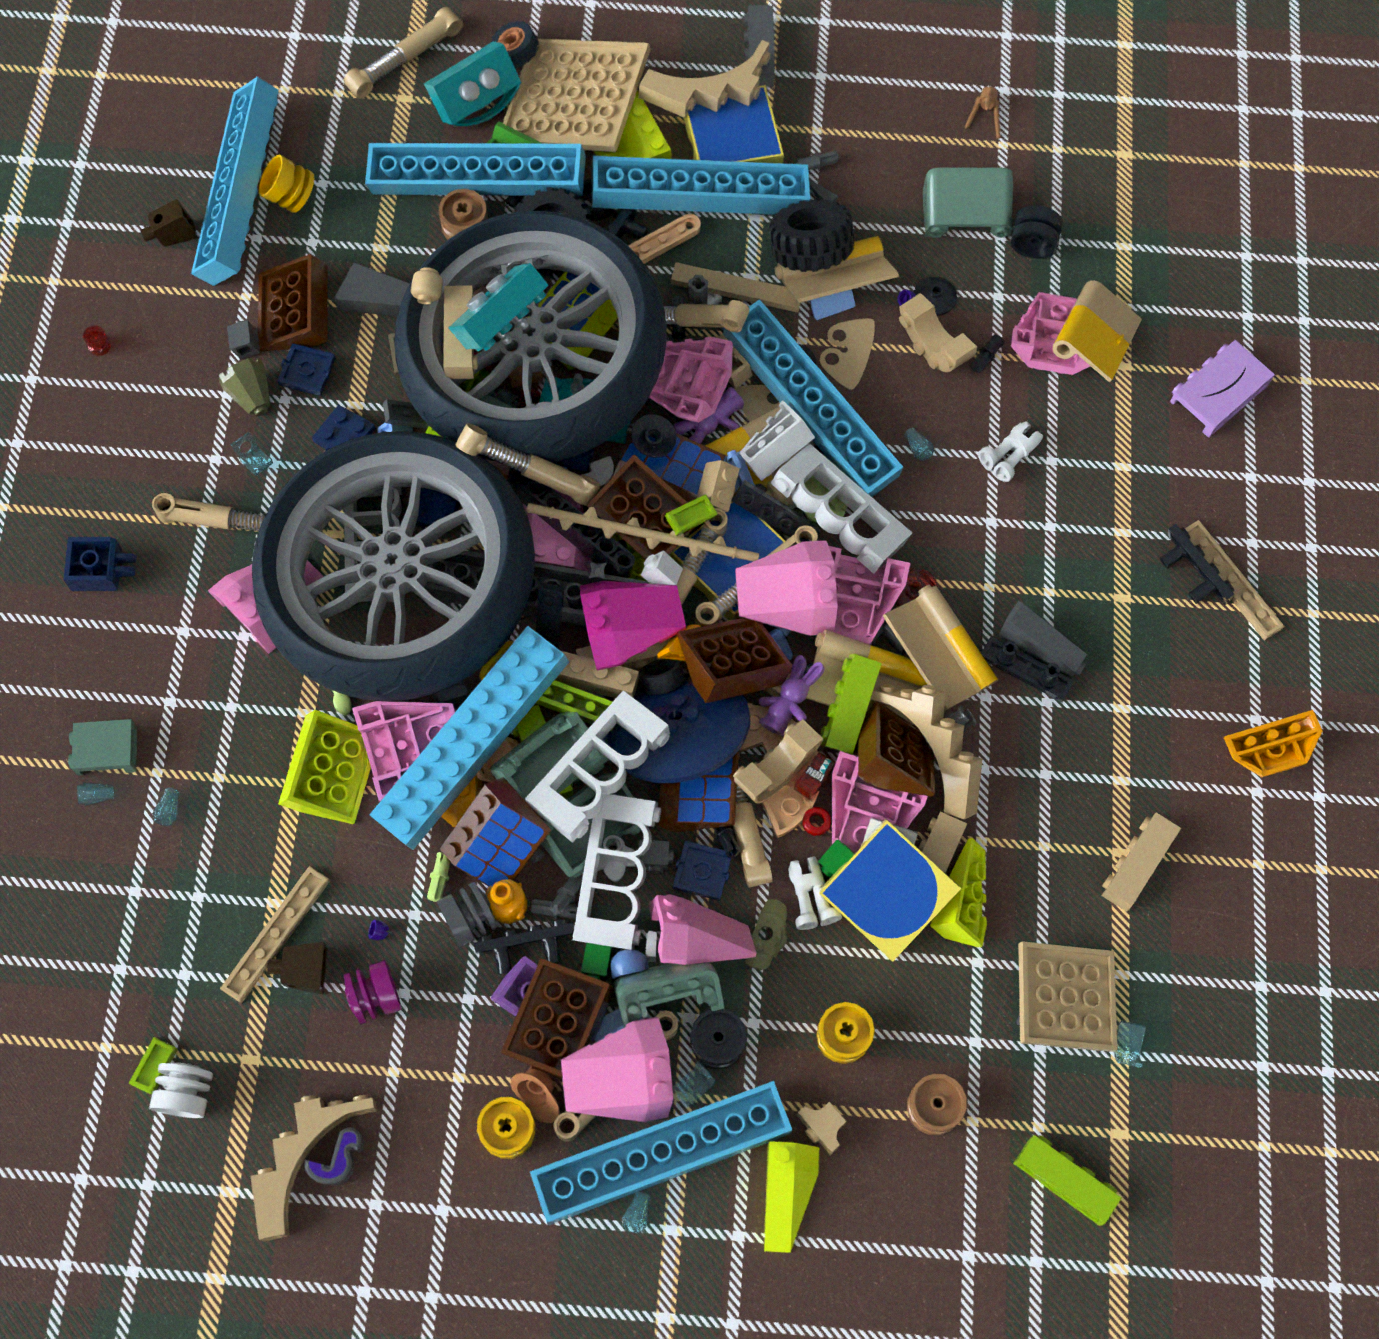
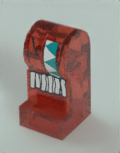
(814, 776)

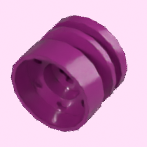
(372, 992)

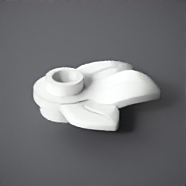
(615, 866)

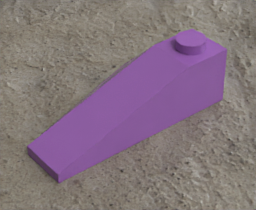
(514, 986)

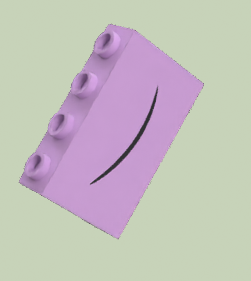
(1223, 386)

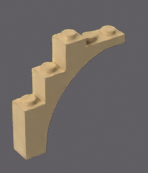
(682, 94)
(958, 769)
(274, 1188)

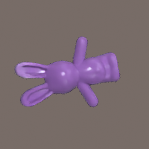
(729, 403)
(792, 693)

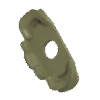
(774, 917)

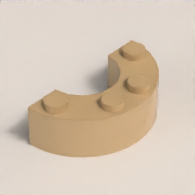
(931, 338)
(779, 764)

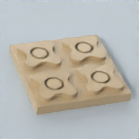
(1067, 997)

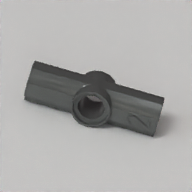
(698, 290)

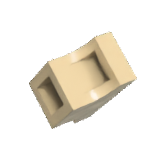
(822, 1125)

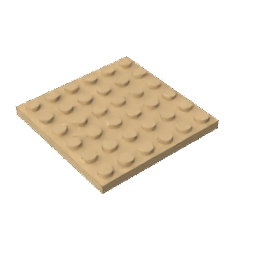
(578, 92)

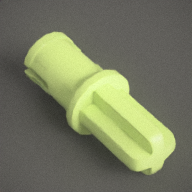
(439, 877)

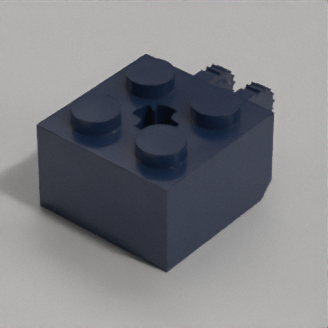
(95, 564)

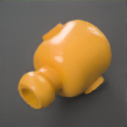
(507, 901)

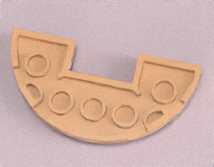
(787, 806)

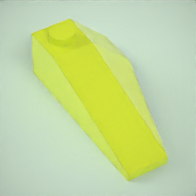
(962, 916)
(790, 1181)

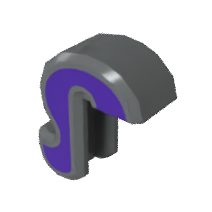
(342, 1161)

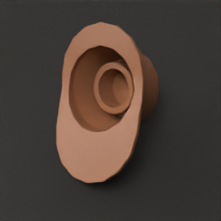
(535, 1091)

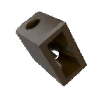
(170, 225)
(302, 967)

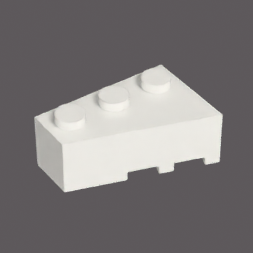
(777, 442)

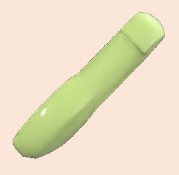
(342, 703)

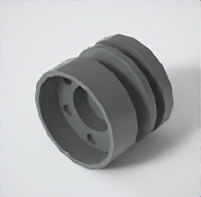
(467, 914)

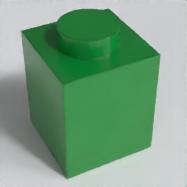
(835, 857)
(596, 961)

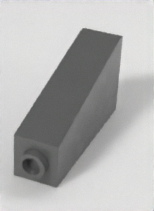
(370, 292)
(1042, 641)

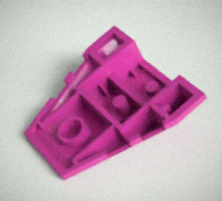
(629, 618)

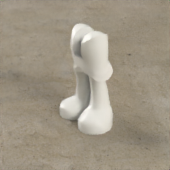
(1016, 442)
(803, 885)

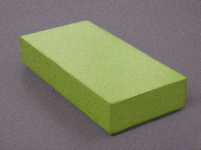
(691, 515)
(147, 1070)

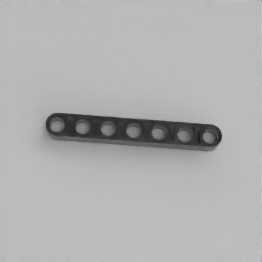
(576, 533)

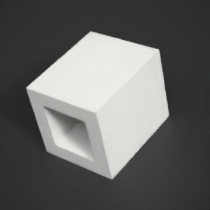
(661, 569)

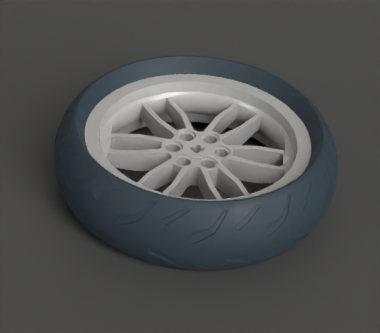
(549, 428)
(353, 472)

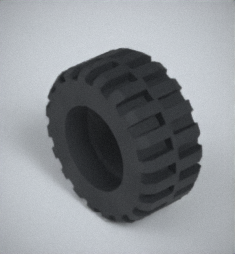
(557, 202)
(812, 235)

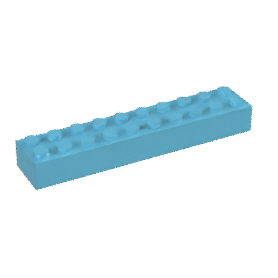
(474, 166)
(235, 182)
(697, 185)
(808, 392)
(469, 738)
(660, 1153)

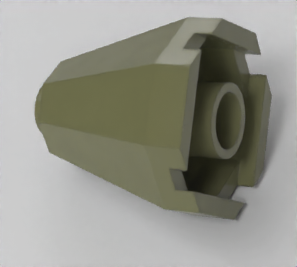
(247, 385)

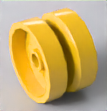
(851, 1019)
(506, 1112)

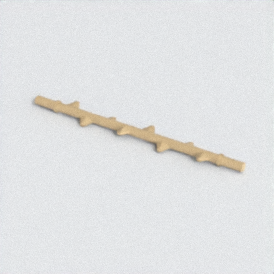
(633, 528)

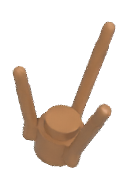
(987, 101)

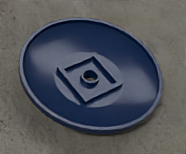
(697, 742)

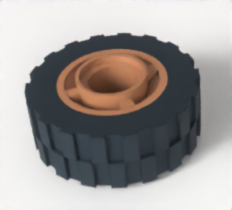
(519, 42)

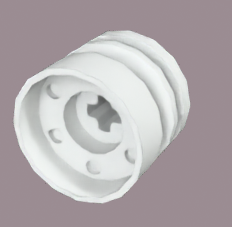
(181, 1090)

